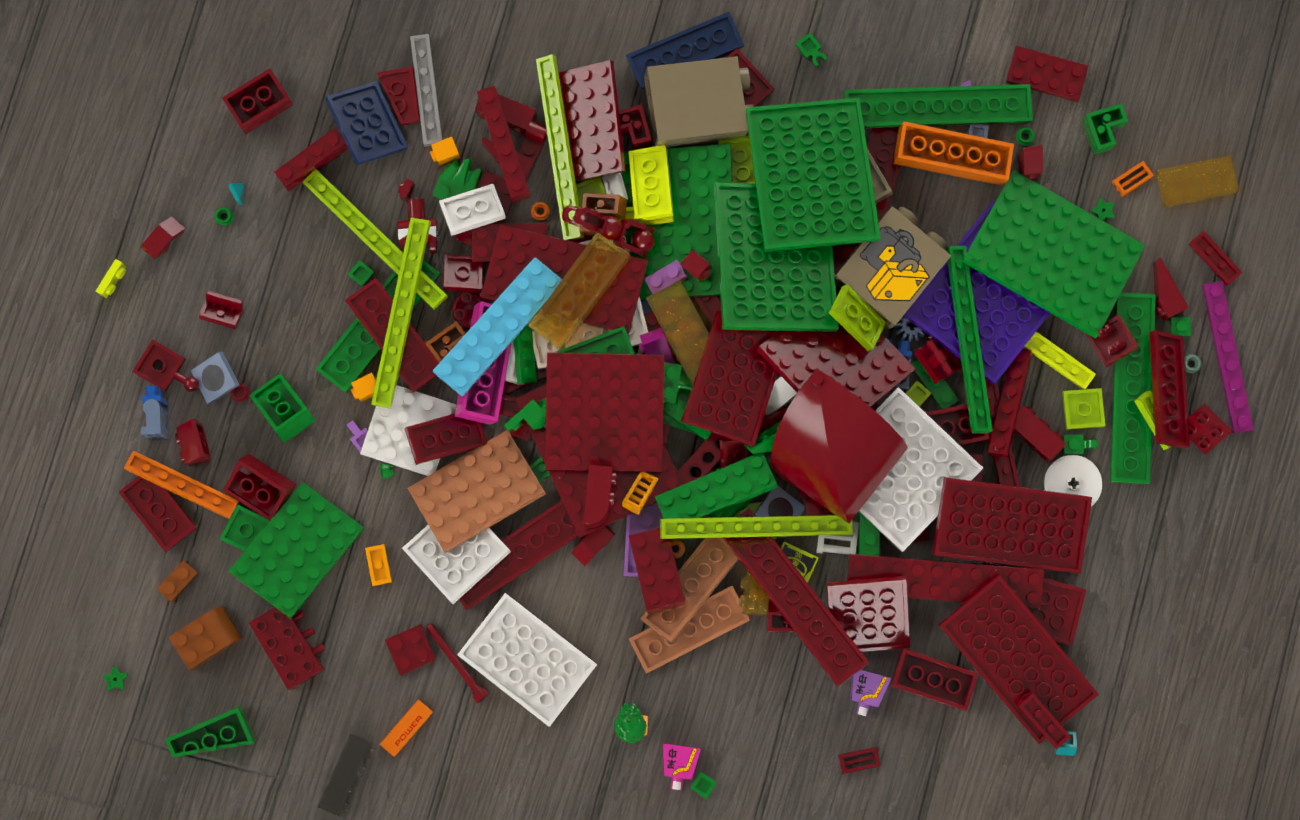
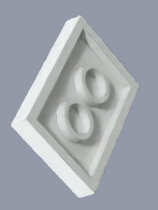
(472, 209)

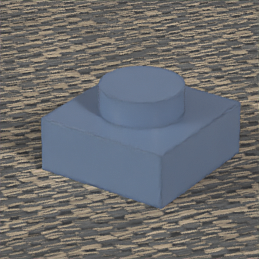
(978, 130)

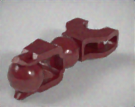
(612, 229)

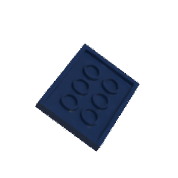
(366, 123)

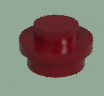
(240, 393)

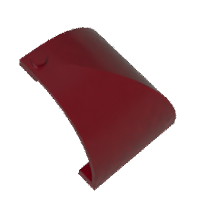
(834, 446)

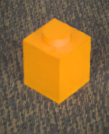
(444, 151)
(364, 387)

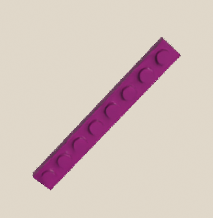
(1227, 357)

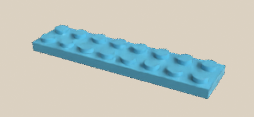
(497, 327)

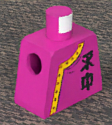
(679, 763)

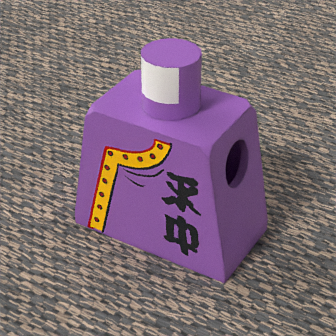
(868, 690)

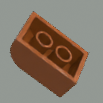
(205, 638)

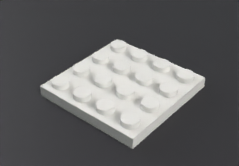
(386, 433)
(461, 566)

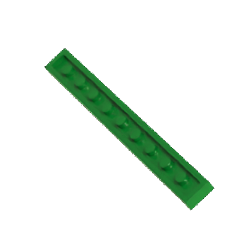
(969, 341)

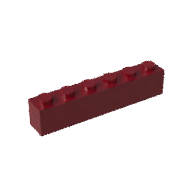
(503, 144)

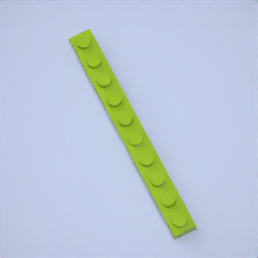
(558, 142)
(369, 234)
(401, 313)
(753, 526)

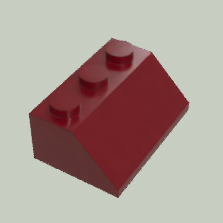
(259, 486)

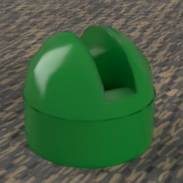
(385, 470)

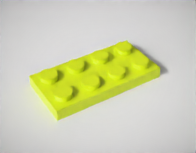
(650, 183)

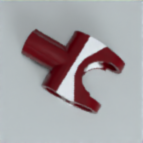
(416, 209)

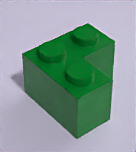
(1099, 127)

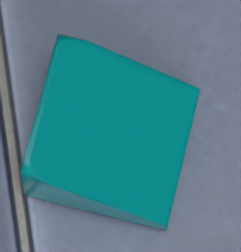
(1069, 747)

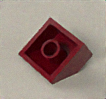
(193, 443)

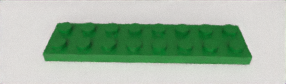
(356, 346)

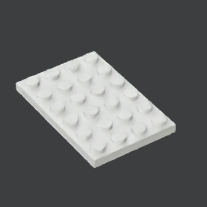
(527, 659)

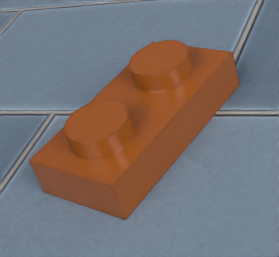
(177, 581)

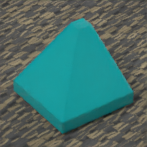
(238, 192)

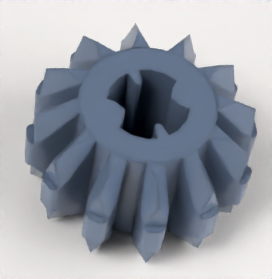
(906, 332)

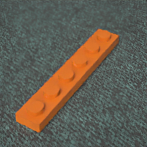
(181, 484)

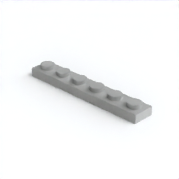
(426, 89)

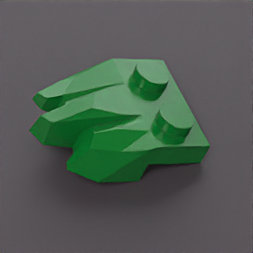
(457, 179)

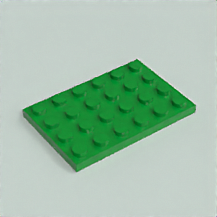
(296, 550)

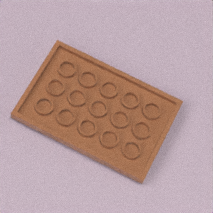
(476, 491)

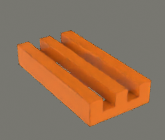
(1120, 187)

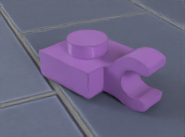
(360, 435)

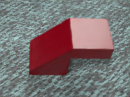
(161, 237)
(592, 544)

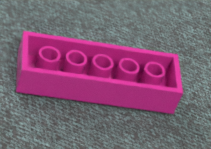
(484, 397)

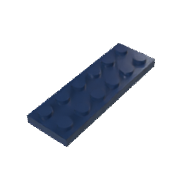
(698, 43)

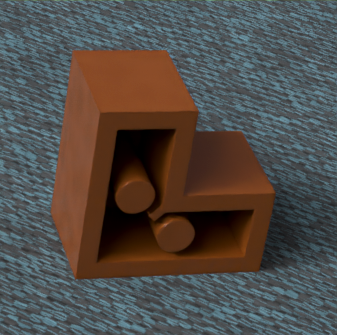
(605, 204)
(445, 341)

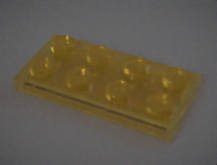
(1197, 181)

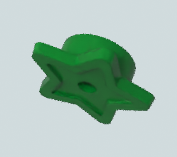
(1103, 205)
(119, 683)

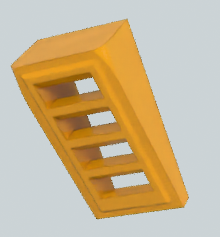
(635, 508)

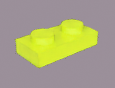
(108, 283)

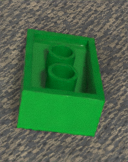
(282, 408)

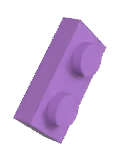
(665, 277)

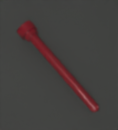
(478, 692)

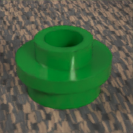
(1027, 131)
(224, 210)

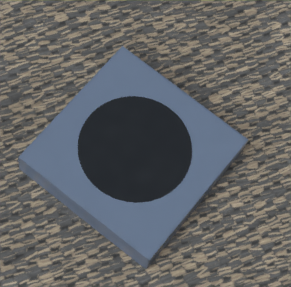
(215, 377)
(779, 503)

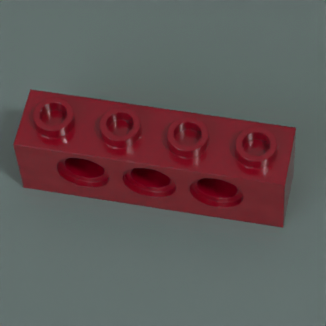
(696, 459)

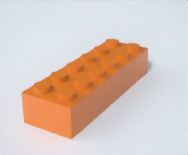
(953, 153)

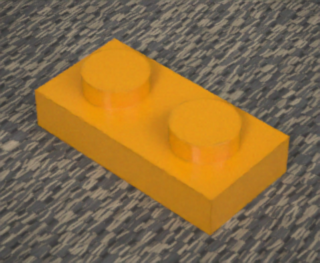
(378, 565)

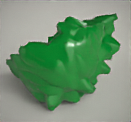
(630, 724)

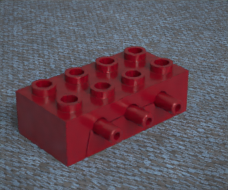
(288, 646)

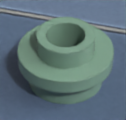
(1197, 363)

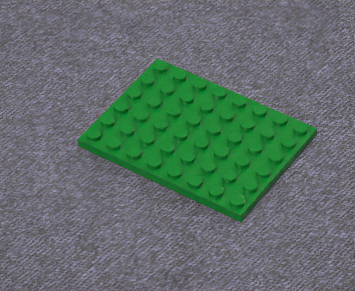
(812, 174)
(694, 225)
(1054, 254)
(772, 287)

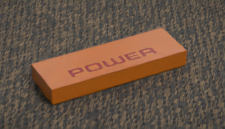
(406, 728)

